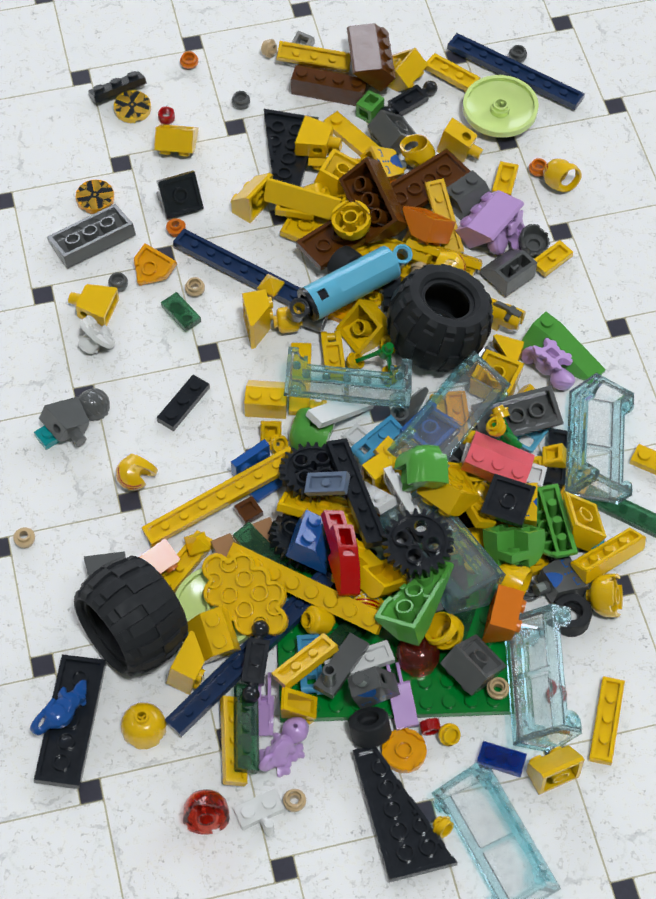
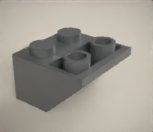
(510, 270)

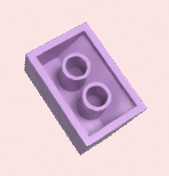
(488, 218)

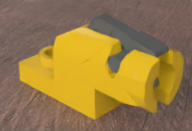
(506, 315)

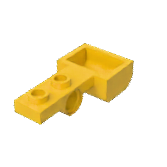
(376, 575)

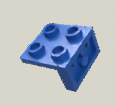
(248, 459)

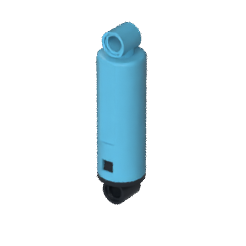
(349, 283)

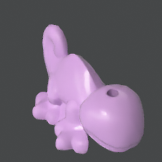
(508, 234)
(548, 362)
(282, 748)

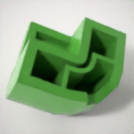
(305, 431)
(423, 467)
(514, 544)

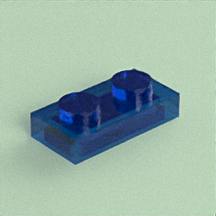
(502, 759)

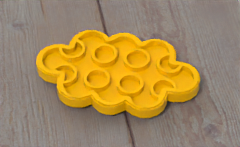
(245, 591)

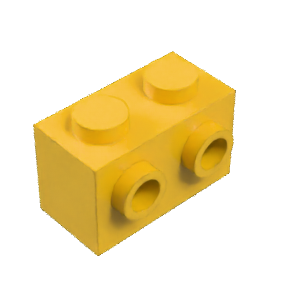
(373, 470)

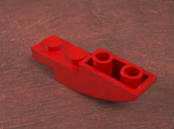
(344, 552)

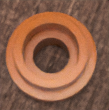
(189, 60)
(537, 166)
(172, 230)

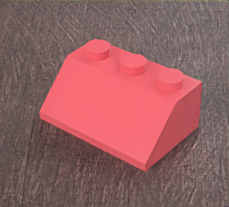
(490, 457)

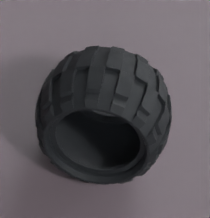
(439, 317)
(131, 615)

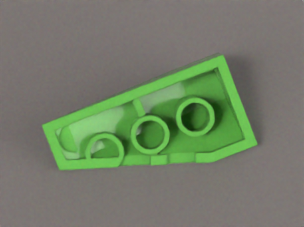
(546, 326)
(414, 606)

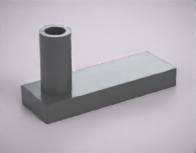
(341, 665)

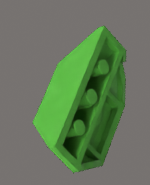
(554, 519)

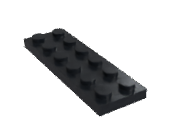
(66, 748)

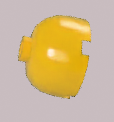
(351, 220)
(606, 595)
(143, 725)

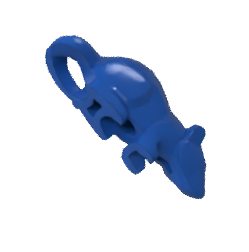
(61, 711)

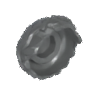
(533, 240)
(95, 403)

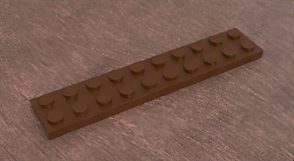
(410, 191)

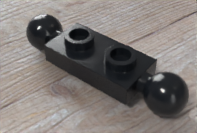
(411, 98)
(255, 662)

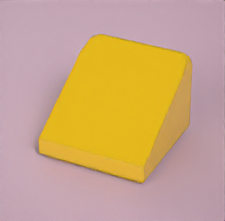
(554, 455)

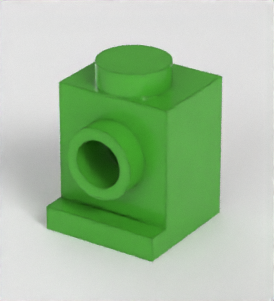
(369, 106)

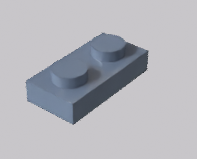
(327, 483)

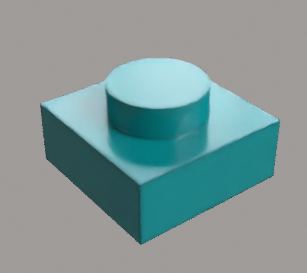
(45, 437)

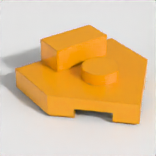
(152, 265)

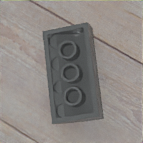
(91, 235)
(528, 412)

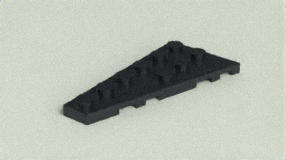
(281, 133)
(399, 825)

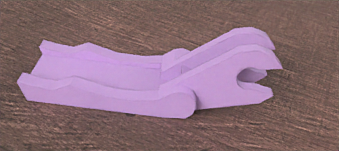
(403, 704)
(266, 711)

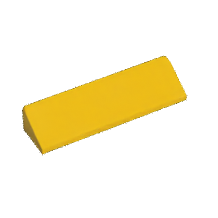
(300, 198)
(609, 555)

